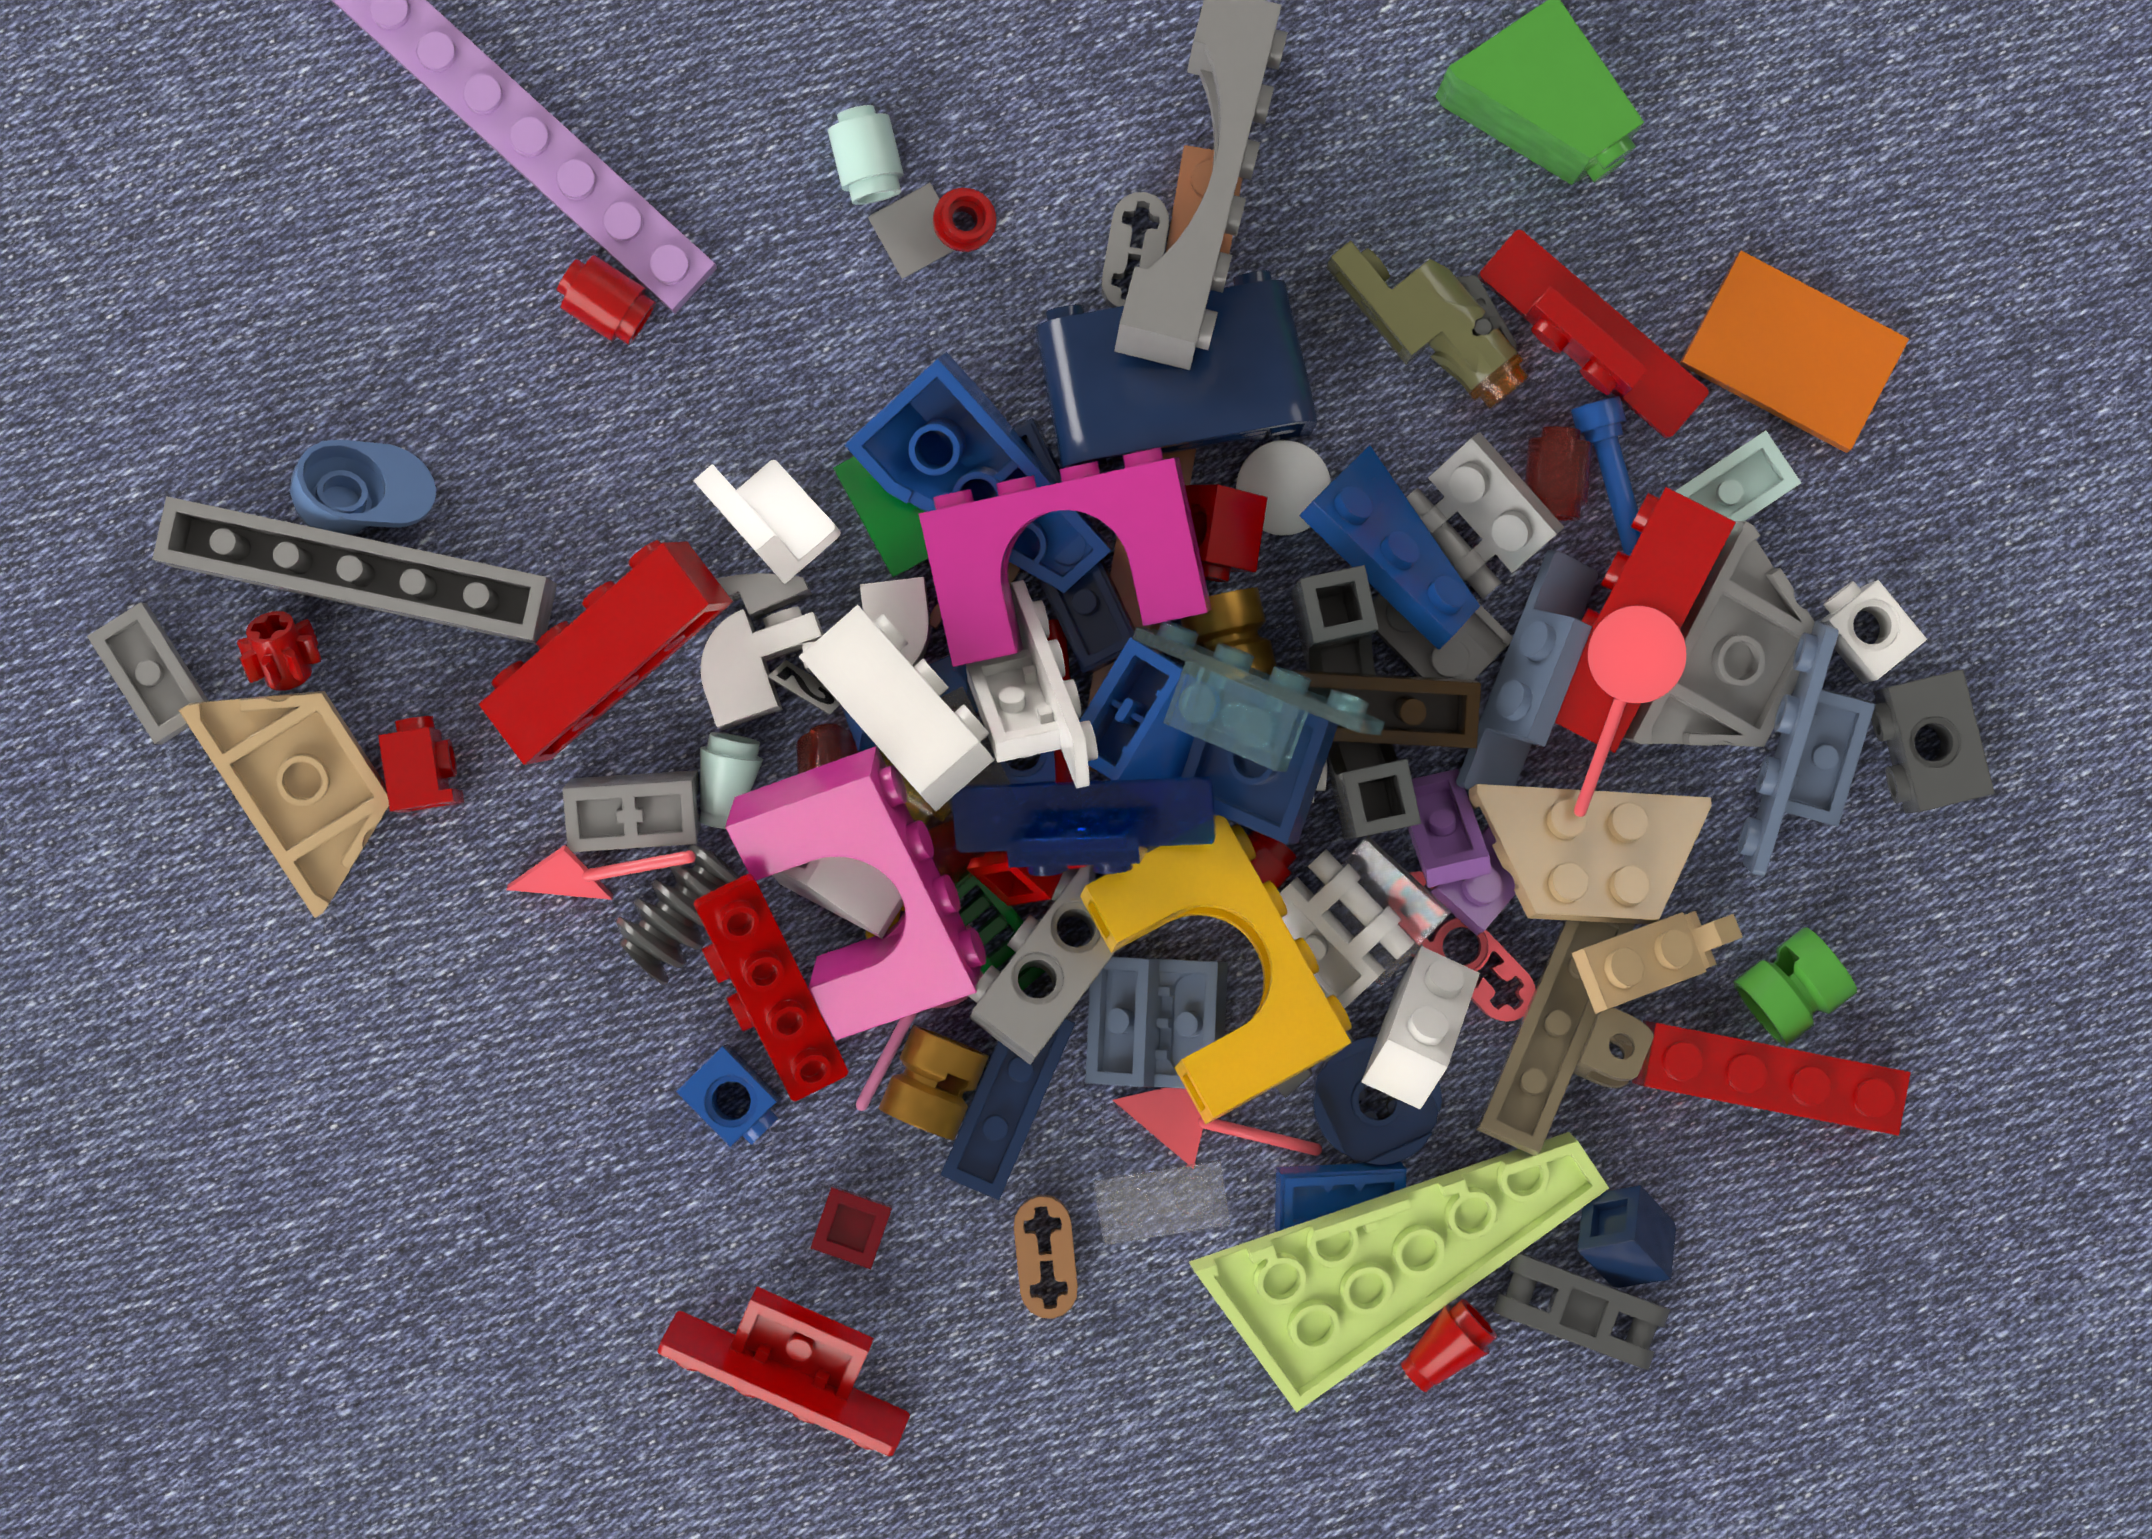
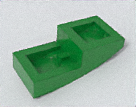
(889, 521)

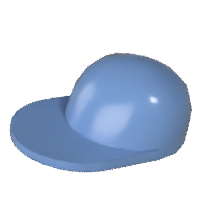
(360, 485)

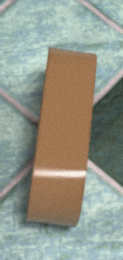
(1061, 1254)

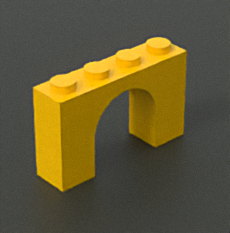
(1294, 1018)

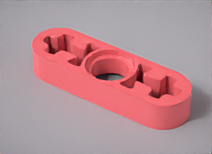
(1504, 970)

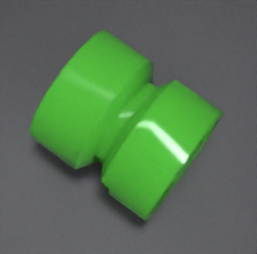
(1795, 986)

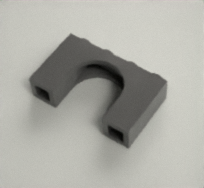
(1336, 634)

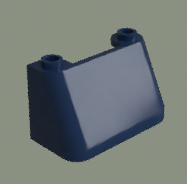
(1125, 404)

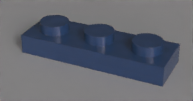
(1002, 1115)

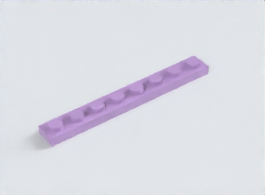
(536, 145)

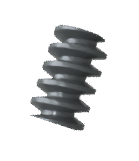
(674, 917)

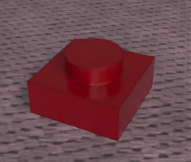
(851, 1227)

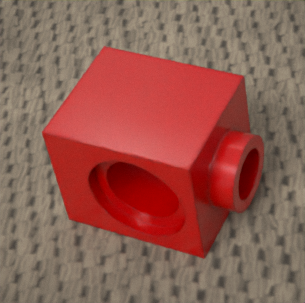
(1226, 529)

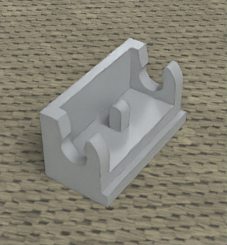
(631, 811)

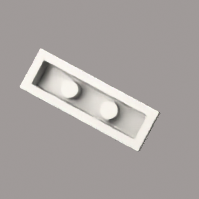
(899, 705)

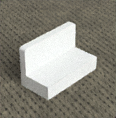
(772, 517)

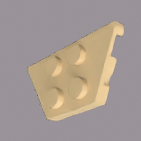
(297, 782)
(1594, 867)

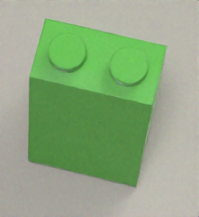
(1545, 96)

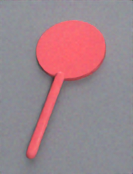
(1634, 659)

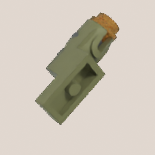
(1437, 312)

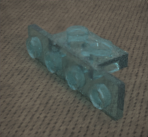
(1243, 707)

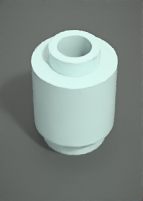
(866, 155)

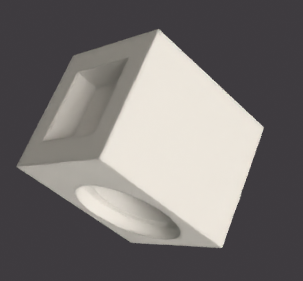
(1897, 631)

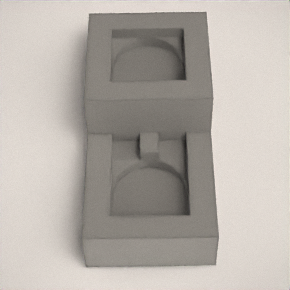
(764, 591)

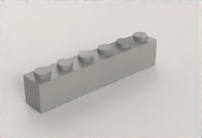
(354, 570)

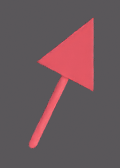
(567, 876)
(1179, 1126)

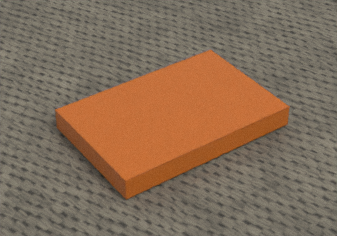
(1794, 351)

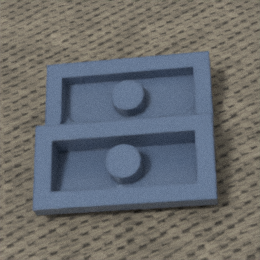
(1151, 1017)

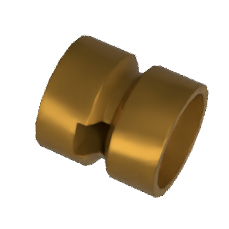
(1236, 623)
(933, 1082)

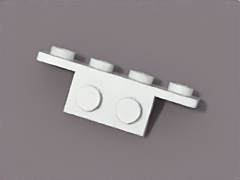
(1026, 699)

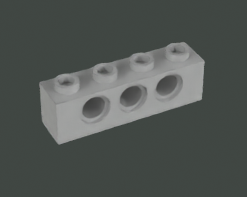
(1028, 1022)

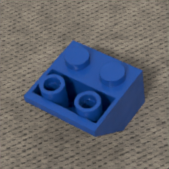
(1131, 714)

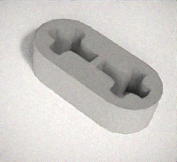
(1120, 239)

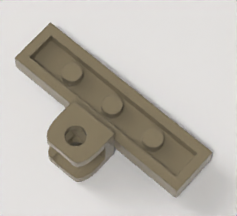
(1562, 1039)

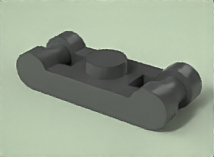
(1581, 1310)

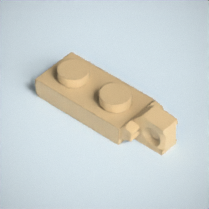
(1651, 958)

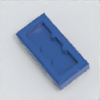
(1324, 1189)

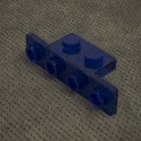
(1090, 825)

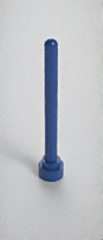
(1602, 427)

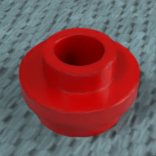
(974, 204)

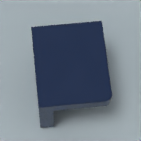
(1627, 1237)

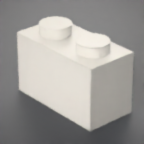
(1421, 1028)

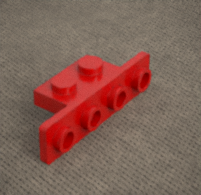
(1593, 334)
(768, 987)
(793, 1363)

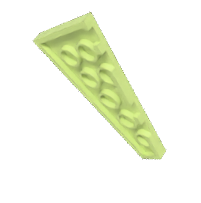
(1360, 1278)

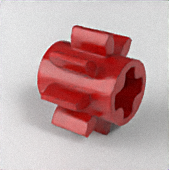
(279, 650)

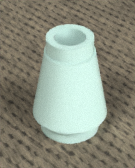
(726, 771)

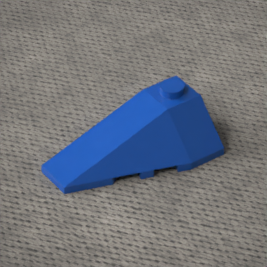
(951, 439)

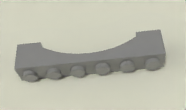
(1168, 301)

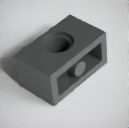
(1961, 765)

